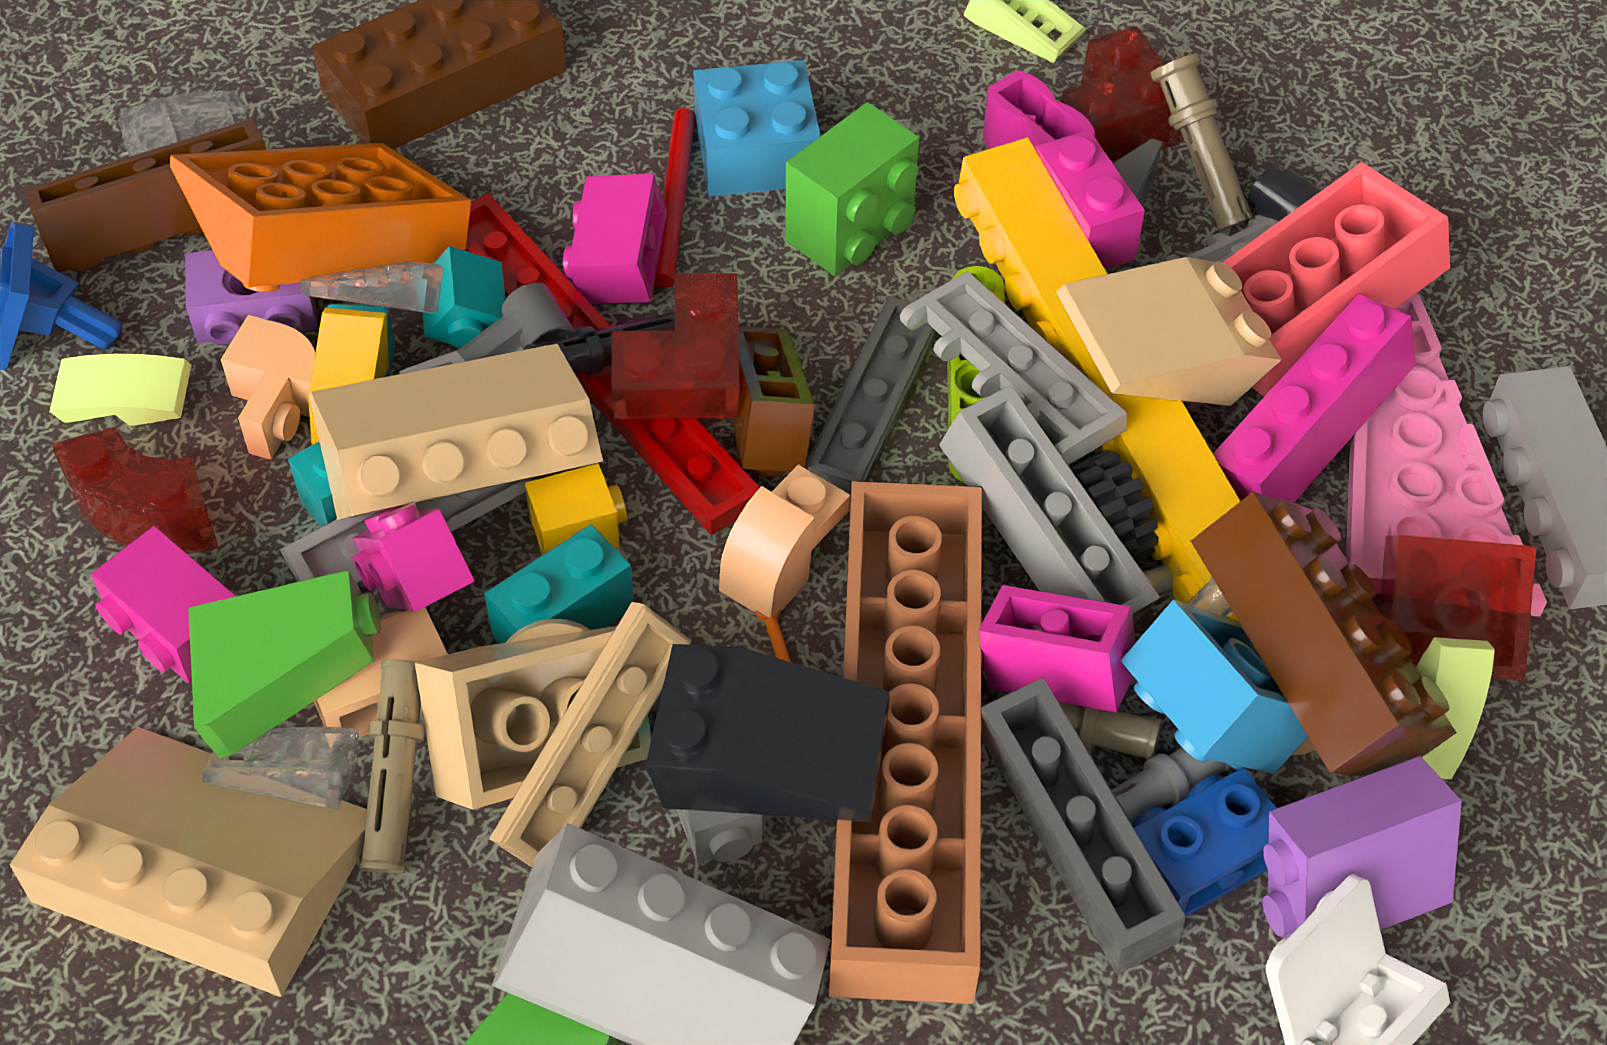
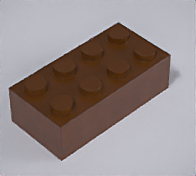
(436, 64)
(1323, 636)

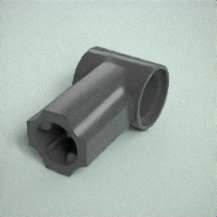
(528, 318)

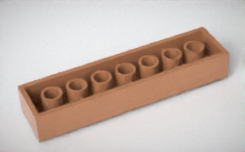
(911, 628)

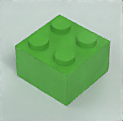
(851, 189)

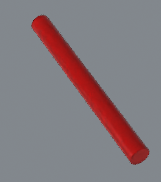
(674, 194)

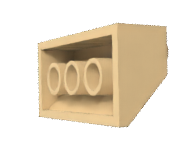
(453, 429)

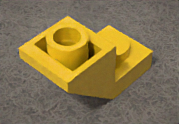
(348, 351)

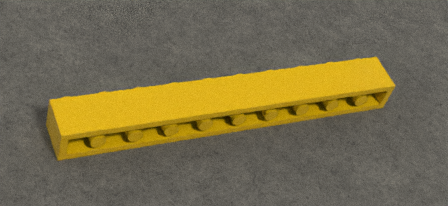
(1038, 250)

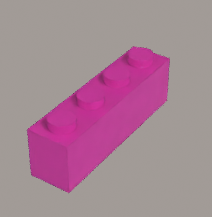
(1319, 402)

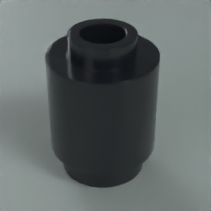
(1280, 193)

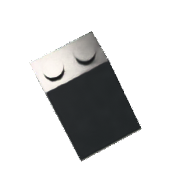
(765, 737)

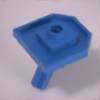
(40, 299)

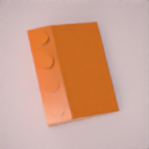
(318, 210)

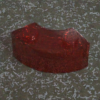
(133, 492)

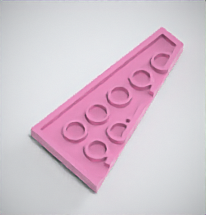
(1422, 466)

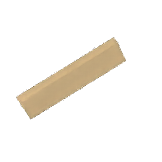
(591, 734)

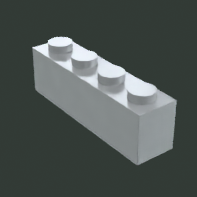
(1561, 473)
(1042, 505)

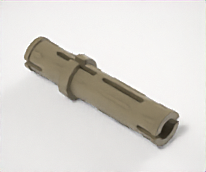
(392, 768)

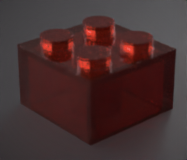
(1461, 593)

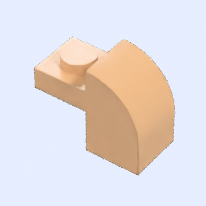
(272, 371)
(774, 539)

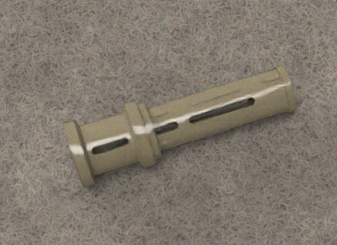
(1194, 116)

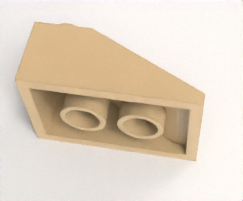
(1172, 331)
(497, 708)

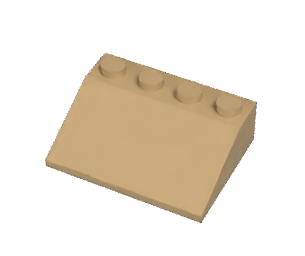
(191, 863)

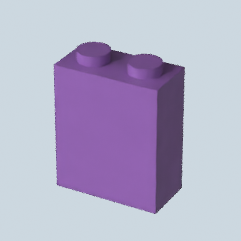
(1383, 827)

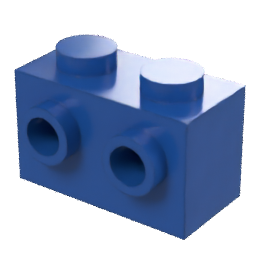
(1209, 839)

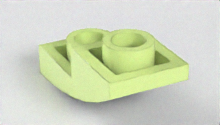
(124, 385)
(1463, 675)

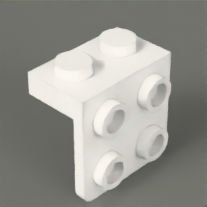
(1341, 985)

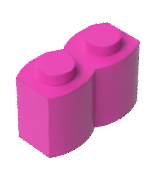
(1026, 108)

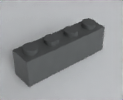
(1081, 826)

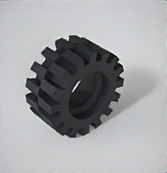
(1119, 501)

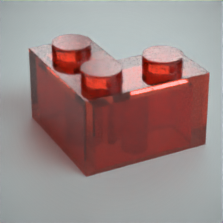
(1120, 94)
(686, 369)

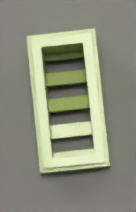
(1003, 20)

